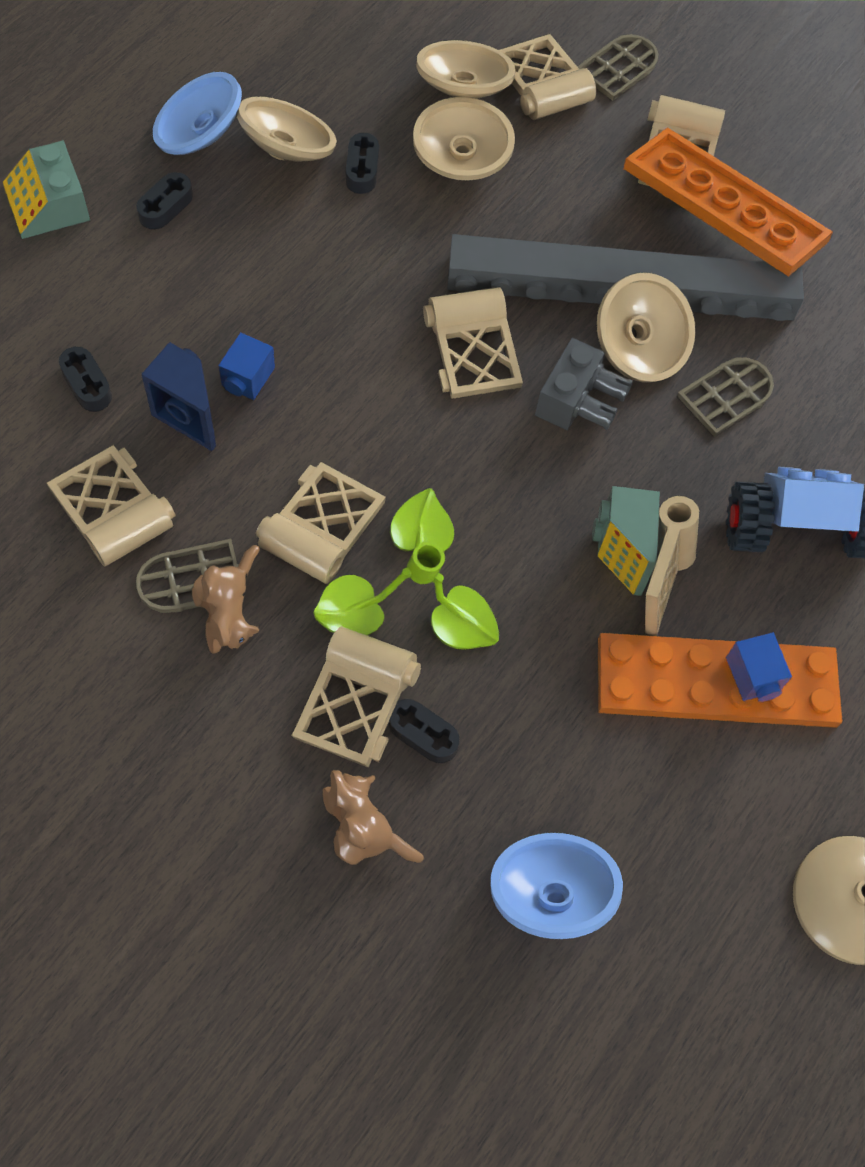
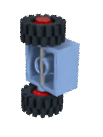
(797, 501)

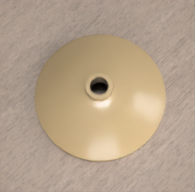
(465, 68)
(285, 129)
(463, 138)
(661, 322)
(831, 898)

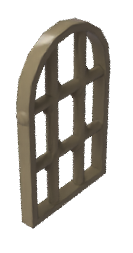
(619, 75)
(726, 405)
(171, 571)

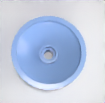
(197, 114)
(556, 885)

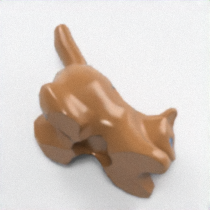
(222, 595)
(362, 826)

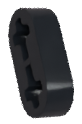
(356, 162)
(167, 202)
(78, 382)
(418, 738)

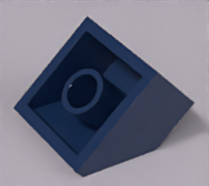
(179, 394)

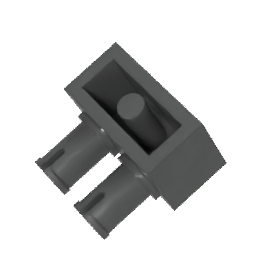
(569, 385)

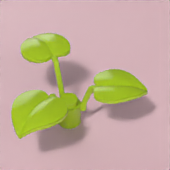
(427, 530)

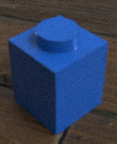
(246, 366)
(759, 667)

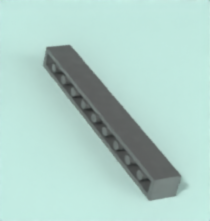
(588, 272)

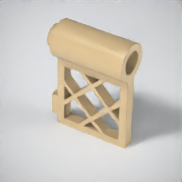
(552, 90)
(690, 120)
(465, 316)
(122, 523)
(301, 540)
(675, 552)
(373, 666)

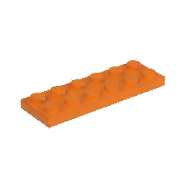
(728, 201)
(695, 682)

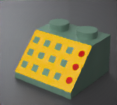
(45, 191)
(628, 535)

